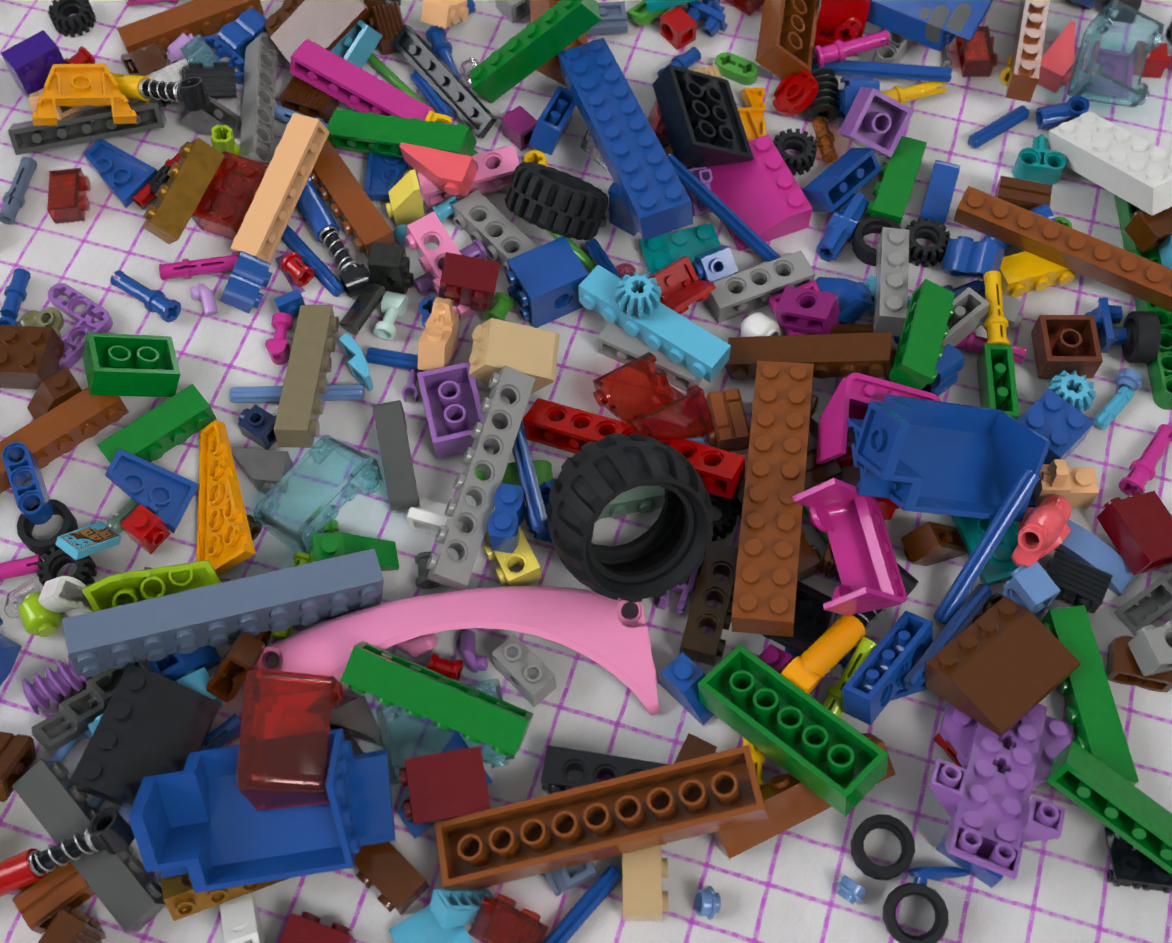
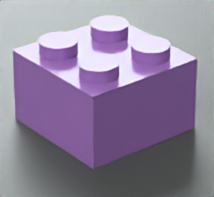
(876, 121)

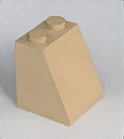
(516, 346)

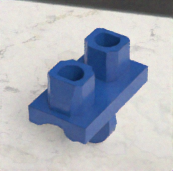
(711, 13)
(1104, 317)

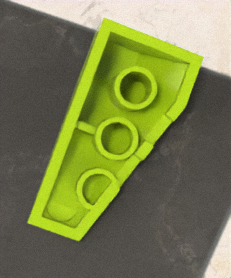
(149, 583)

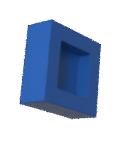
(290, 303)

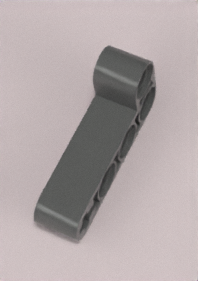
(396, 455)

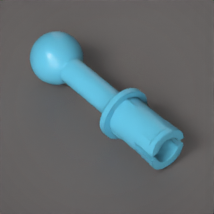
(442, 210)

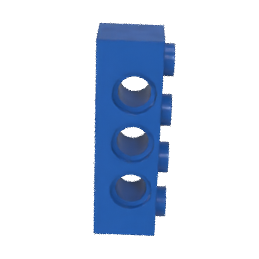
(886, 666)

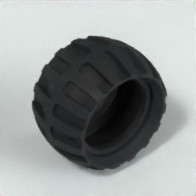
(659, 556)

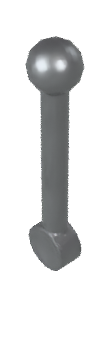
(947, 62)

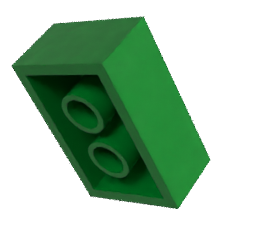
(130, 365)

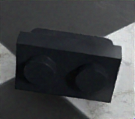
(809, 621)

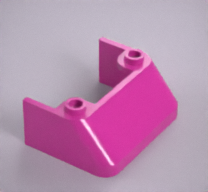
(852, 401)
(858, 545)

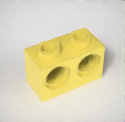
(522, 556)

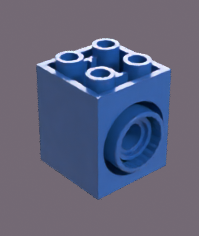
(546, 282)

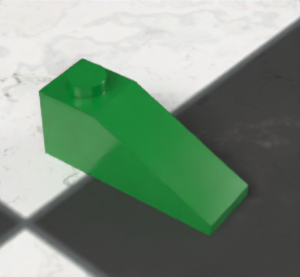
(339, 544)

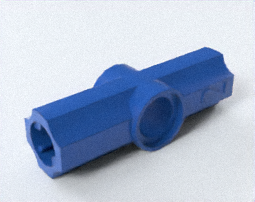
(842, 227)

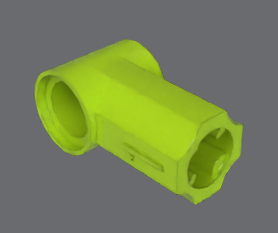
(223, 139)

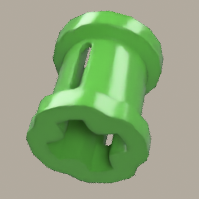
(500, 307)

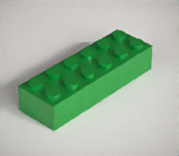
(793, 729)

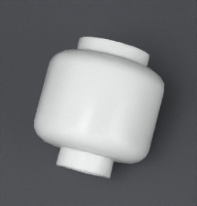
(759, 325)

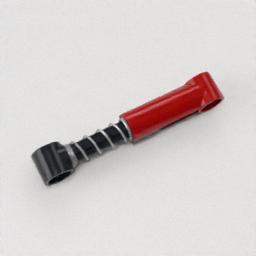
(105, 832)

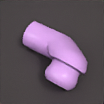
(207, 296)

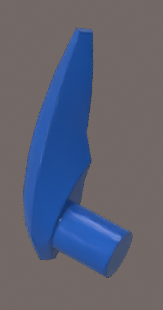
(922, 874)

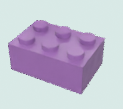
(450, 407)

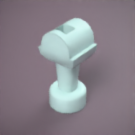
(392, 305)

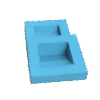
(357, 361)

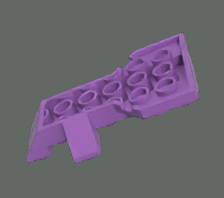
(994, 787)

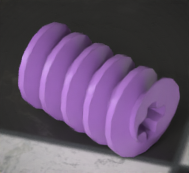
(53, 686)

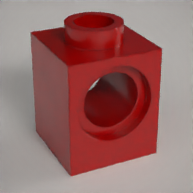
(678, 28)

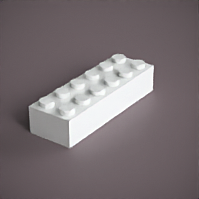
(1116, 161)

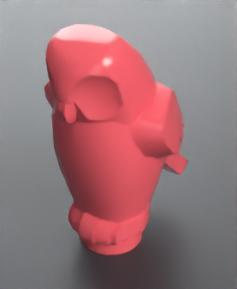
(1042, 530)

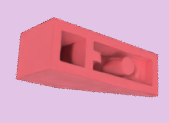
(1058, 60)
(446, 170)

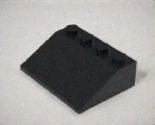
(701, 118)
(143, 734)

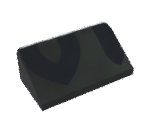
(362, 308)

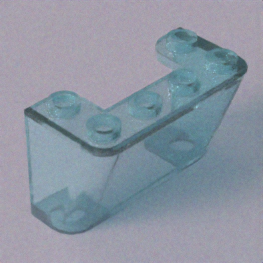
(316, 491)

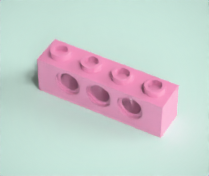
(493, 174)
(429, 230)

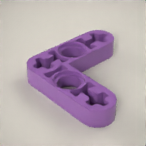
(85, 321)

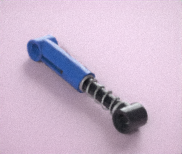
(326, 231)

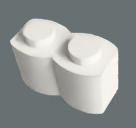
(65, 595)

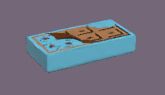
(88, 540)

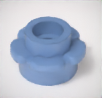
(1129, 378)
(850, 890)
(707, 902)

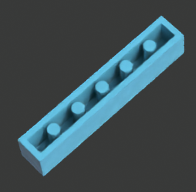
(662, 331)

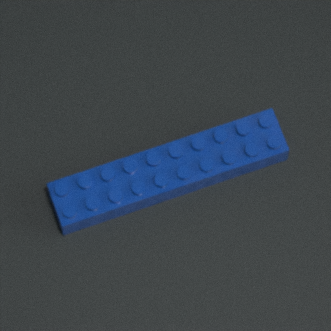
(625, 140)

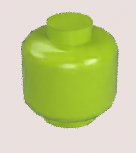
(38, 619)

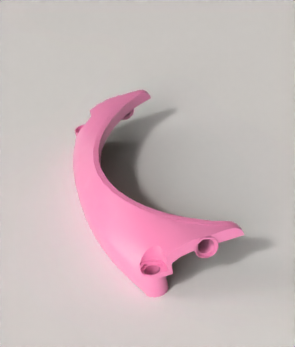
(559, 614)

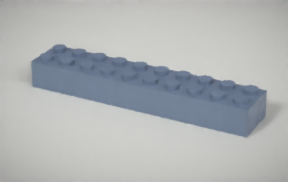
(222, 612)

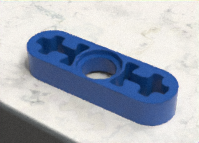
(222, 51)

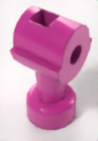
(279, 346)

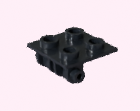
(1134, 867)

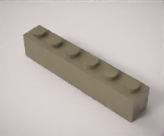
(306, 377)

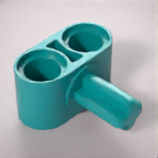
(1039, 163)

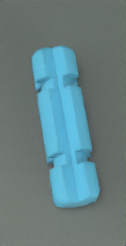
(1113, 407)

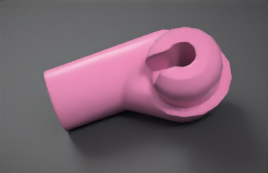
(419, 645)

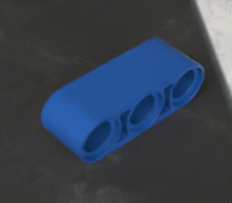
(940, 191)
(19, 474)

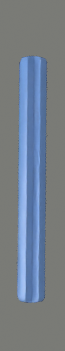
(263, 394)

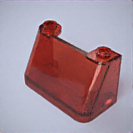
(651, 404)
(286, 738)

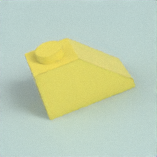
(405, 200)

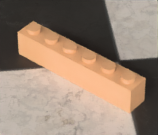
(281, 187)

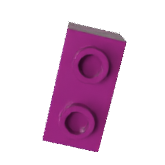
(807, 310)

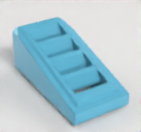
(455, 906)

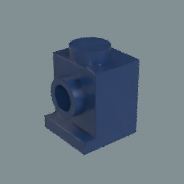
(258, 426)

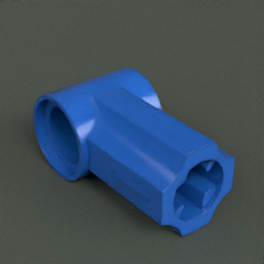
(1054, 115)

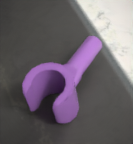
(411, 387)

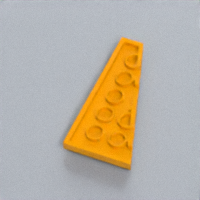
(221, 516)

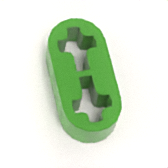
(736, 68)

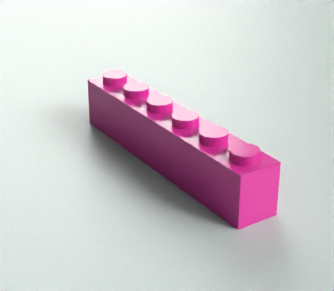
(352, 84)

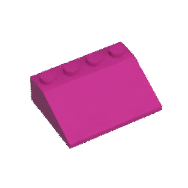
(762, 193)

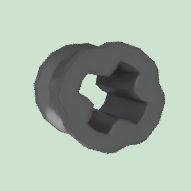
(422, 581)

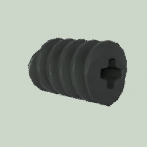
(827, 97)

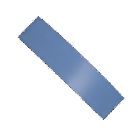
(1095, 552)

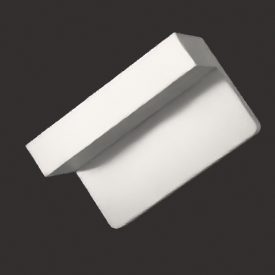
(430, 517)

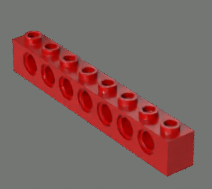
(572, 428)

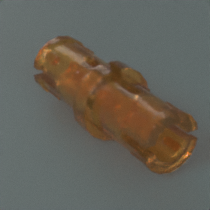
(825, 140)

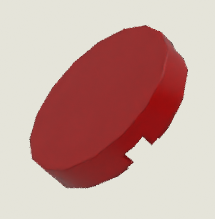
(795, 93)

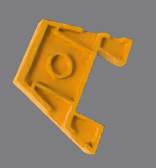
(81, 86)
(753, 115)

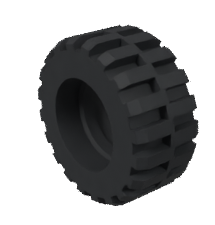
(556, 201)

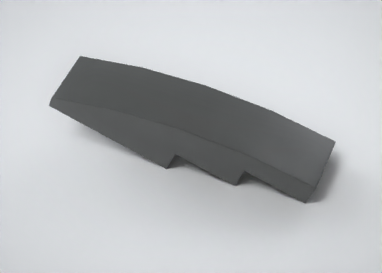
(1147, 605)
(80, 710)

